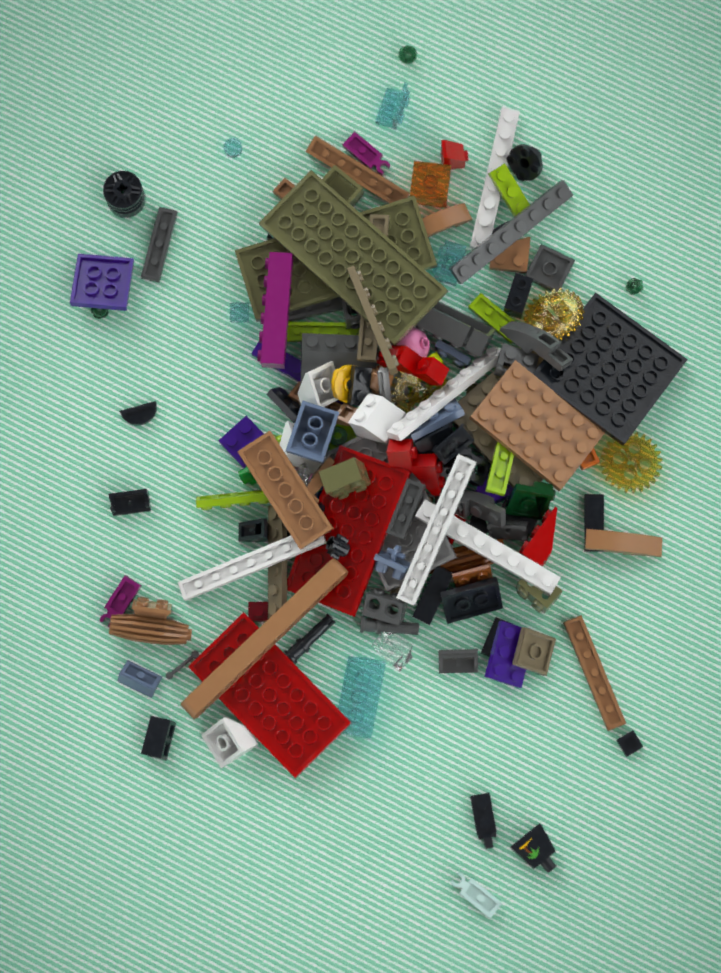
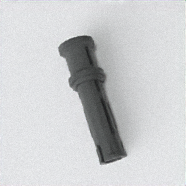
(379, 626)

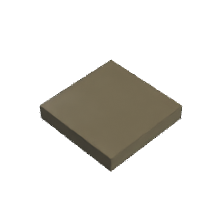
(534, 651)

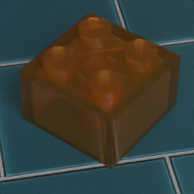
(430, 183)

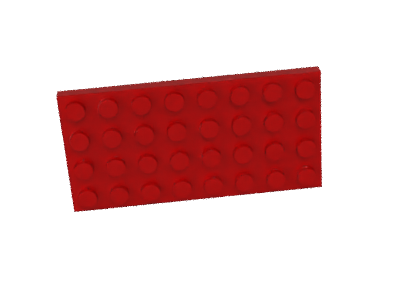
(361, 520)
(275, 700)

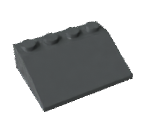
(323, 348)

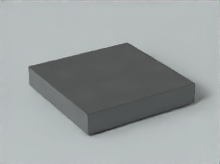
(550, 268)

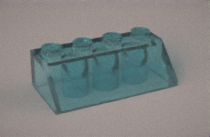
(361, 695)

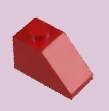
(453, 154)

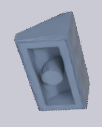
(139, 678)

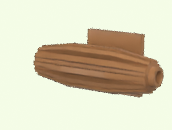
(150, 624)

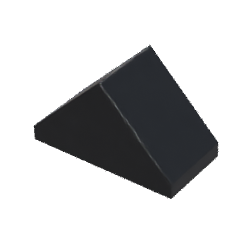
(253, 531)

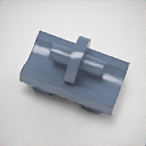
(394, 559)

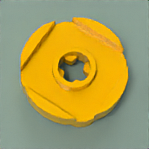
(339, 383)

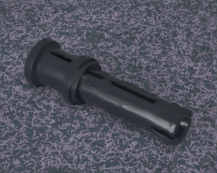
(302, 645)

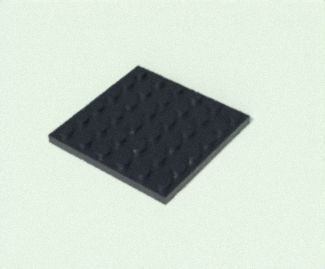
(614, 369)

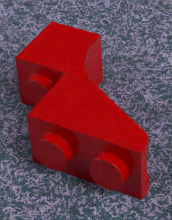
(410, 362)
(423, 466)

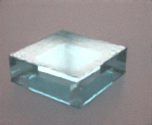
(239, 312)

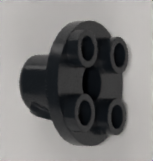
(525, 162)

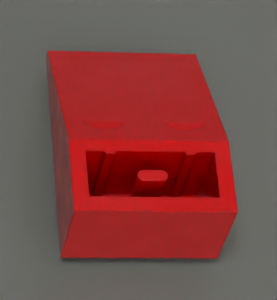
(542, 537)

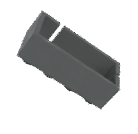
(457, 329)

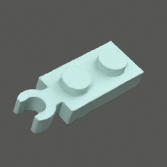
(478, 896)

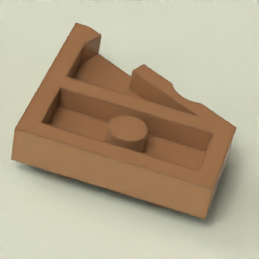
(513, 258)

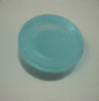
(232, 147)

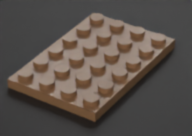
(537, 425)

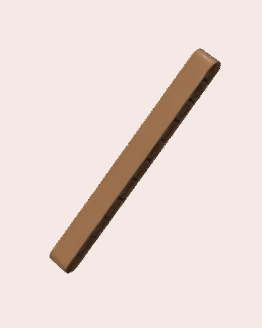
(264, 638)

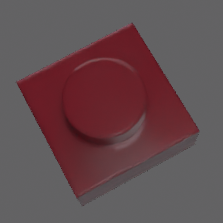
(258, 611)

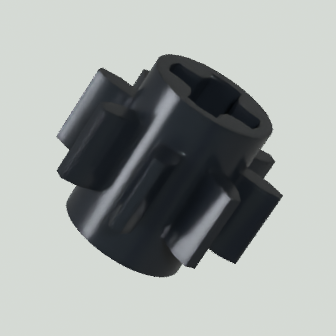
(337, 546)

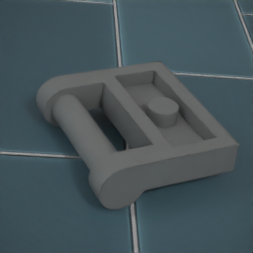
(509, 354)

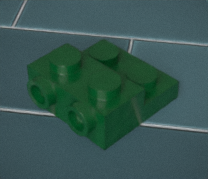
(530, 500)

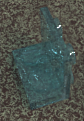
(393, 107)

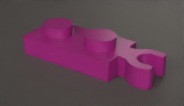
(365, 152)
(121, 597)

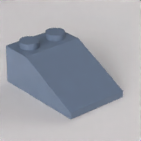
(312, 432)

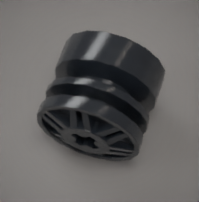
(125, 204)

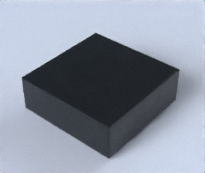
(629, 743)

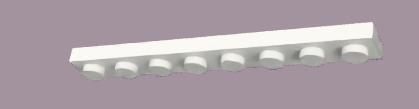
(490, 196)
(444, 395)
(436, 529)
(494, 551)
(243, 566)

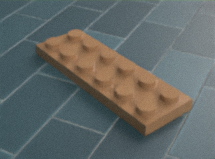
(285, 490)

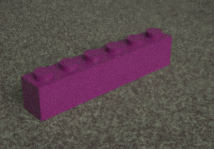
(276, 310)

